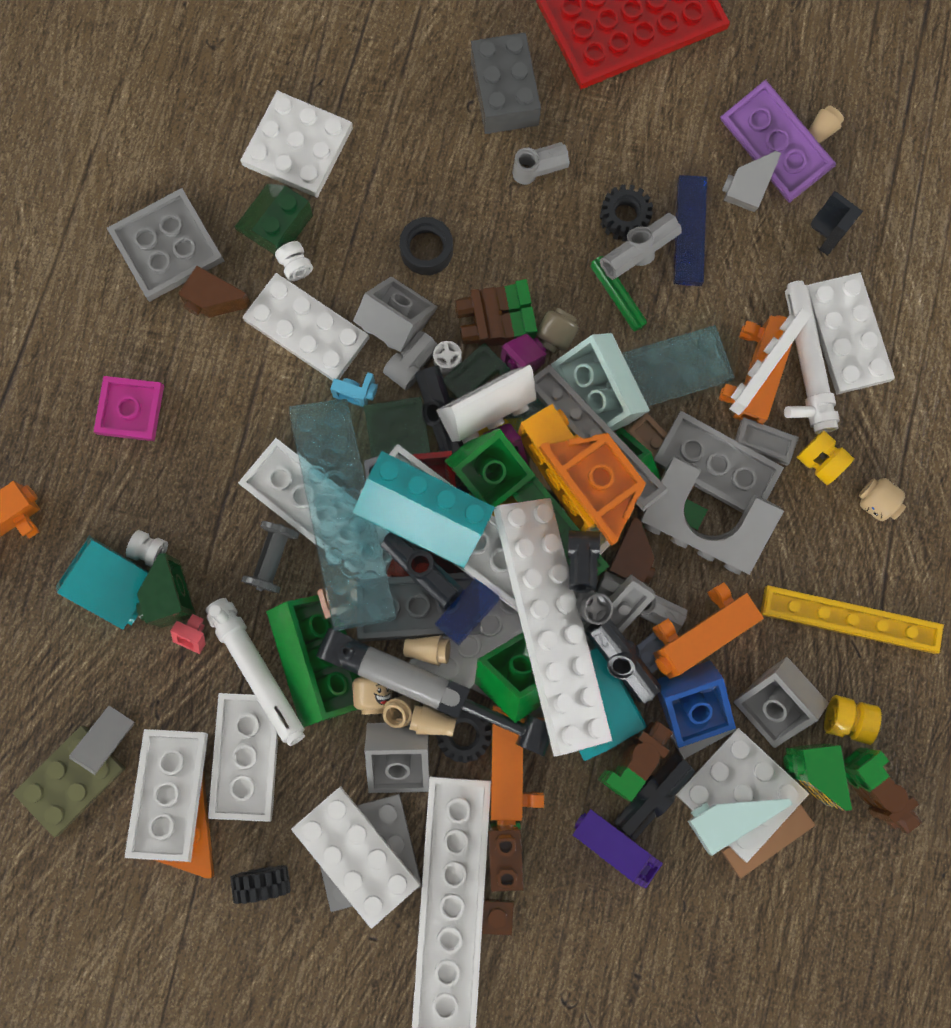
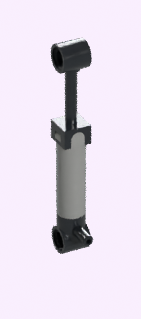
(424, 687)

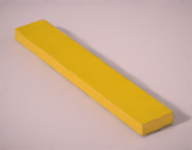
(852, 619)

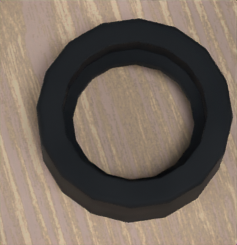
(426, 225)

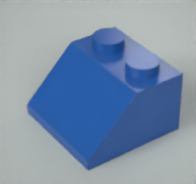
(696, 704)

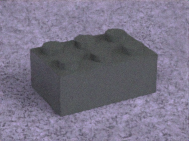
(505, 83)

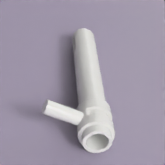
(819, 399)
(233, 633)

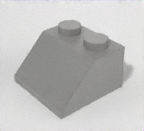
(393, 313)
(781, 702)
(396, 759)

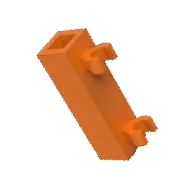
(761, 404)
(16, 507)
(708, 635)
(507, 777)

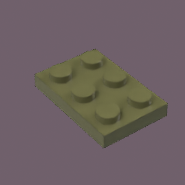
(64, 788)

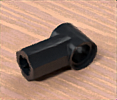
(583, 555)

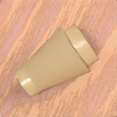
(826, 123)
(428, 649)
(399, 711)
(431, 722)

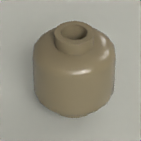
(557, 330)

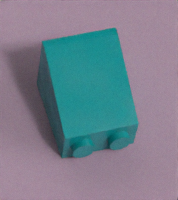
(103, 583)

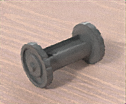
(270, 557)

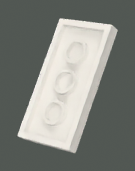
(306, 327)
(849, 334)
(243, 760)
(166, 795)
(355, 857)

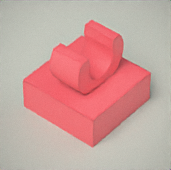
(189, 635)

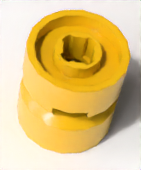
(833, 465)
(858, 721)

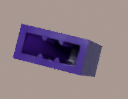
(616, 848)

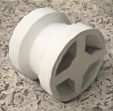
(447, 351)

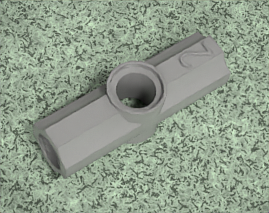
(640, 246)
(656, 610)

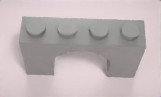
(735, 548)

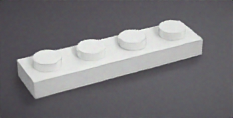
(775, 351)

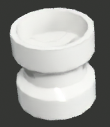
(293, 260)
(145, 548)

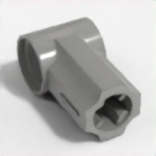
(541, 162)
(404, 365)

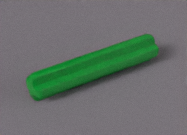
(620, 297)

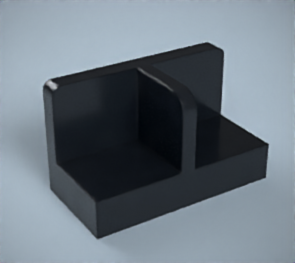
(835, 220)

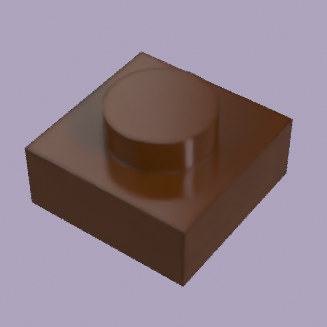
(497, 917)

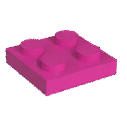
(128, 408)

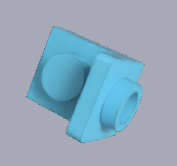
(351, 390)

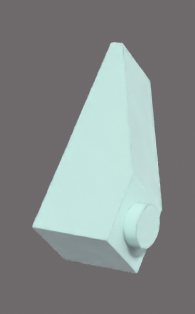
(725, 823)

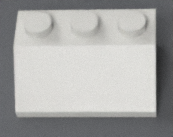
(489, 404)

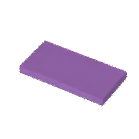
(768, 125)

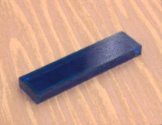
(691, 242)

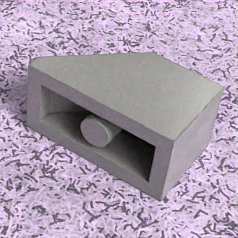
(750, 182)

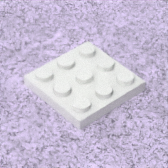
(297, 144)
(743, 774)

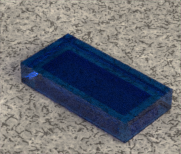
(467, 611)

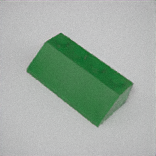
(316, 686)

